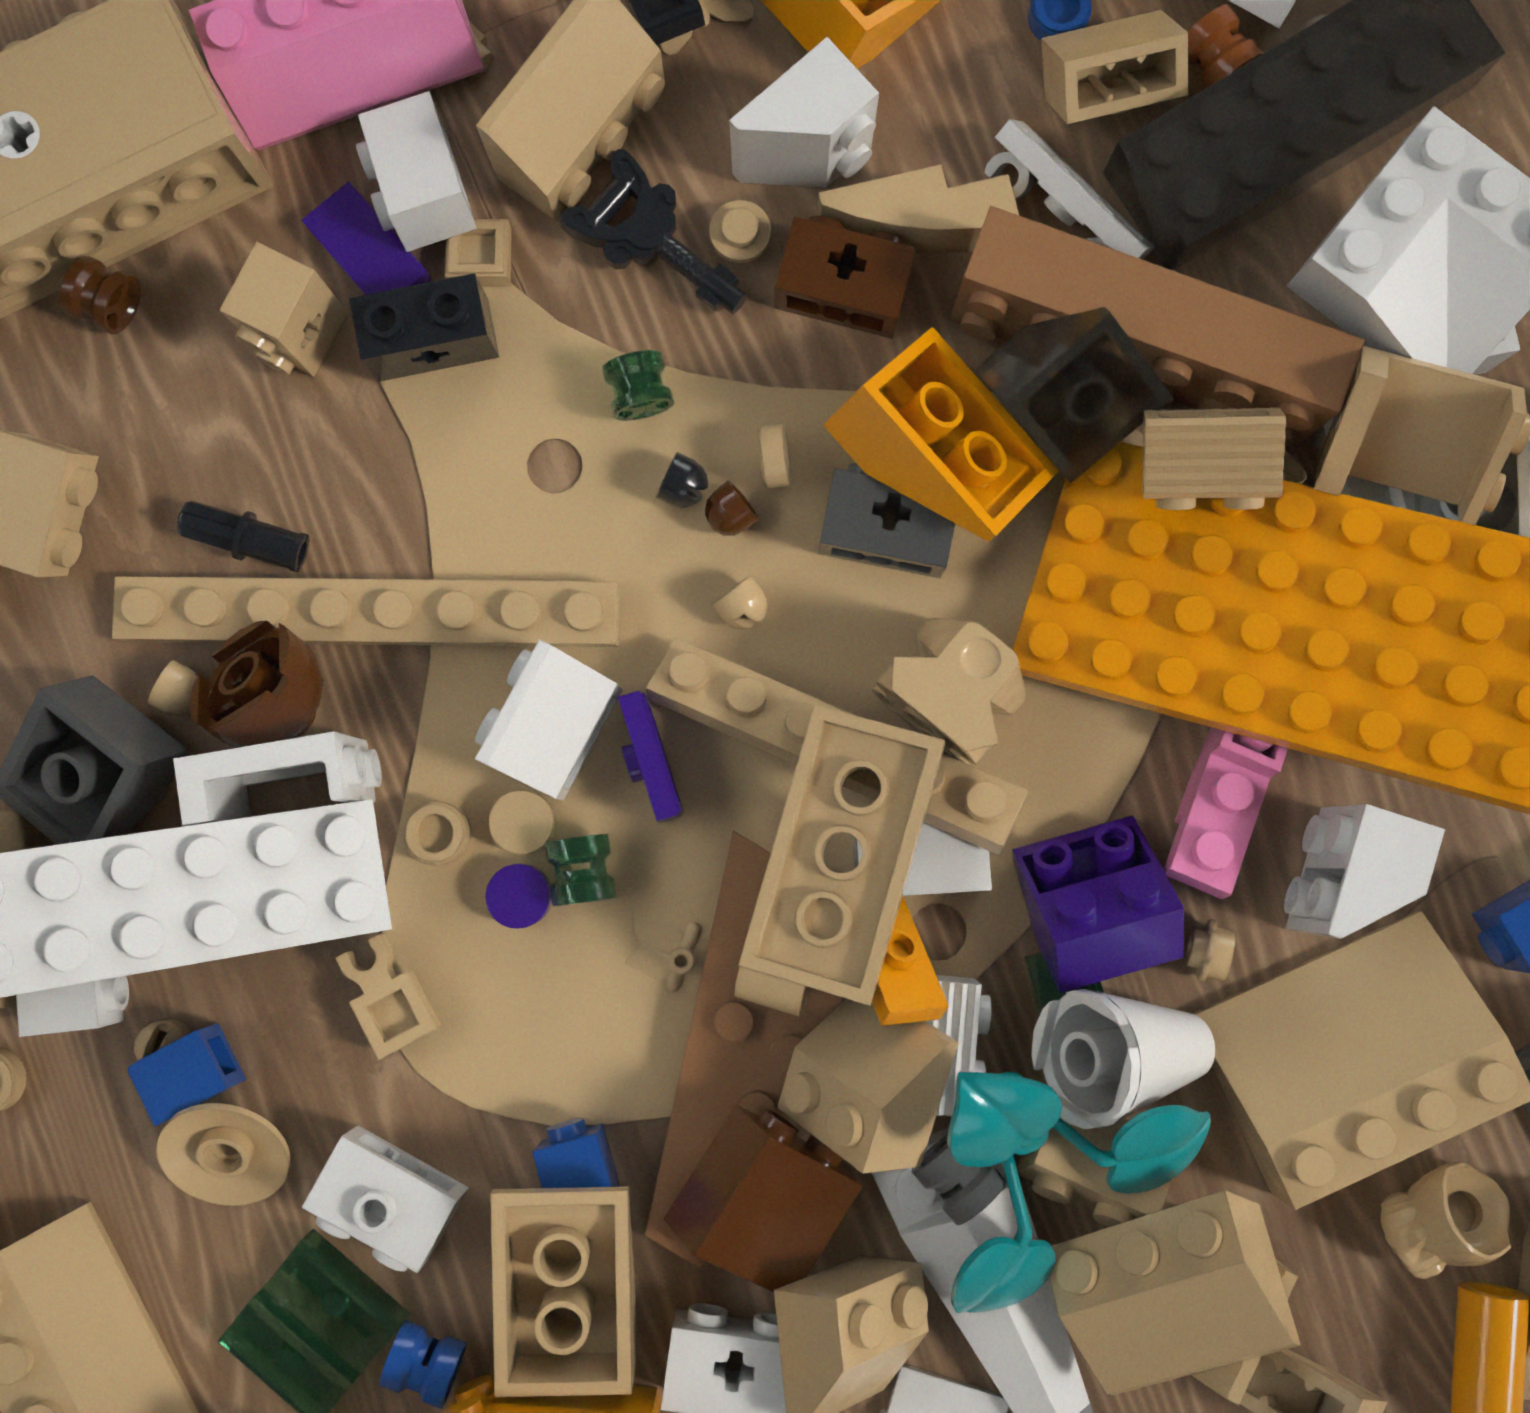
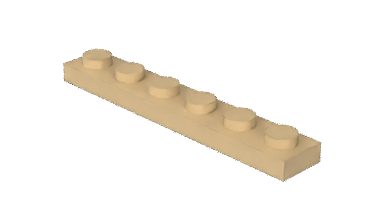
(776, 720)

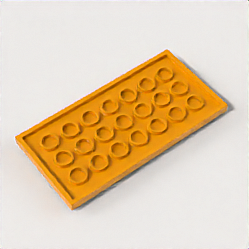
(1295, 626)

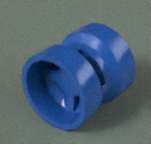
(408, 1359)

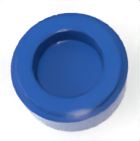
(1058, 16)

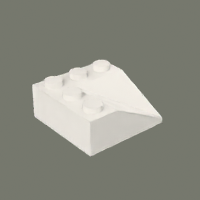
(1429, 251)

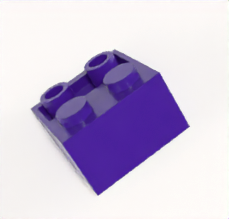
(1099, 904)

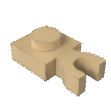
(392, 1006)

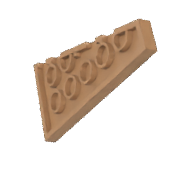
(733, 1046)

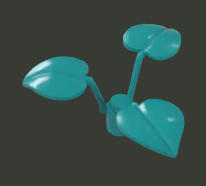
(1013, 1115)

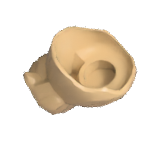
(1447, 1219)

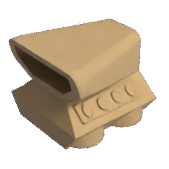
(954, 686)

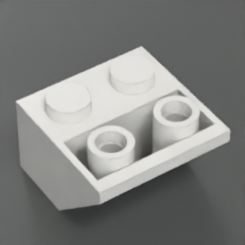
(547, 720)
(1359, 869)

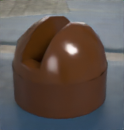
(729, 510)

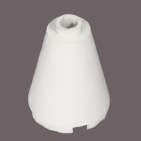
(1116, 1054)

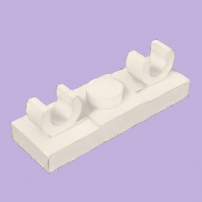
(1069, 194)

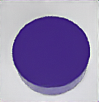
(518, 896)

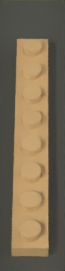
(370, 610)

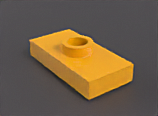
(907, 982)

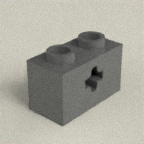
(856, 534)

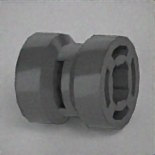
(963, 1188)

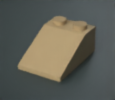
(563, 1292)

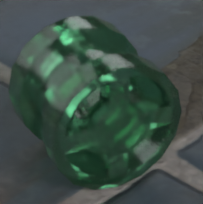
(637, 385)

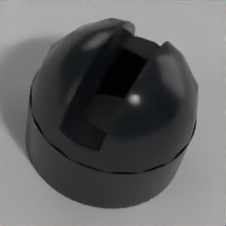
(683, 482)

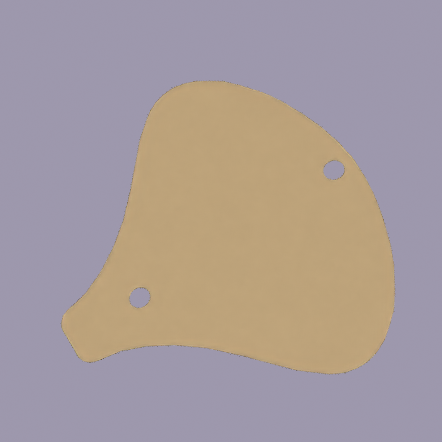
(549, 1013)

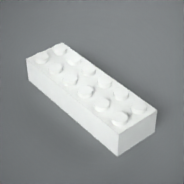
(188, 895)

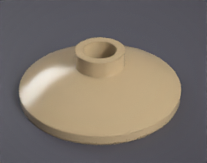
(223, 1154)

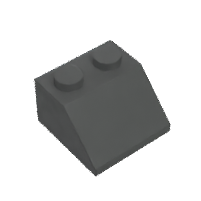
(86, 763)

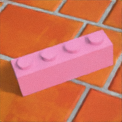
(326, 61)

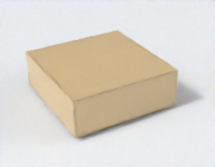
(482, 252)

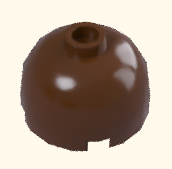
(261, 688)

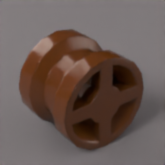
(99, 294)

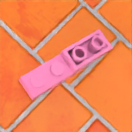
(1221, 810)

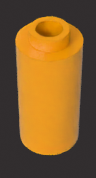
(1489, 1349)

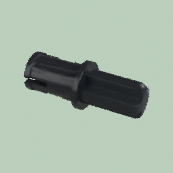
(243, 535)

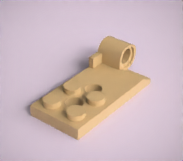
(824, 924)

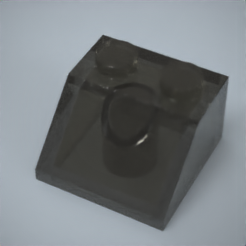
(1074, 386)

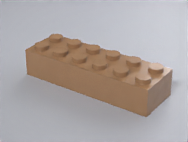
(1195, 336)

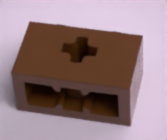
(865, 302)

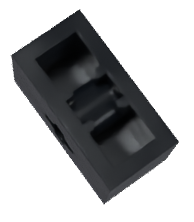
(424, 327)

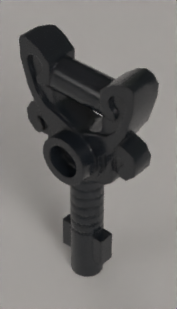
(647, 232)

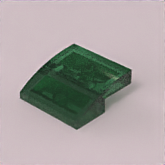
(314, 1326)

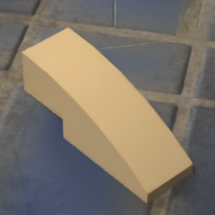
(919, 208)

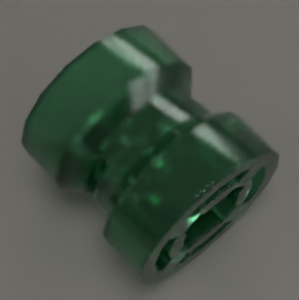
(583, 884)

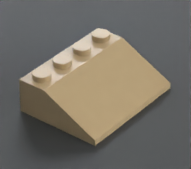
(1360, 1060)

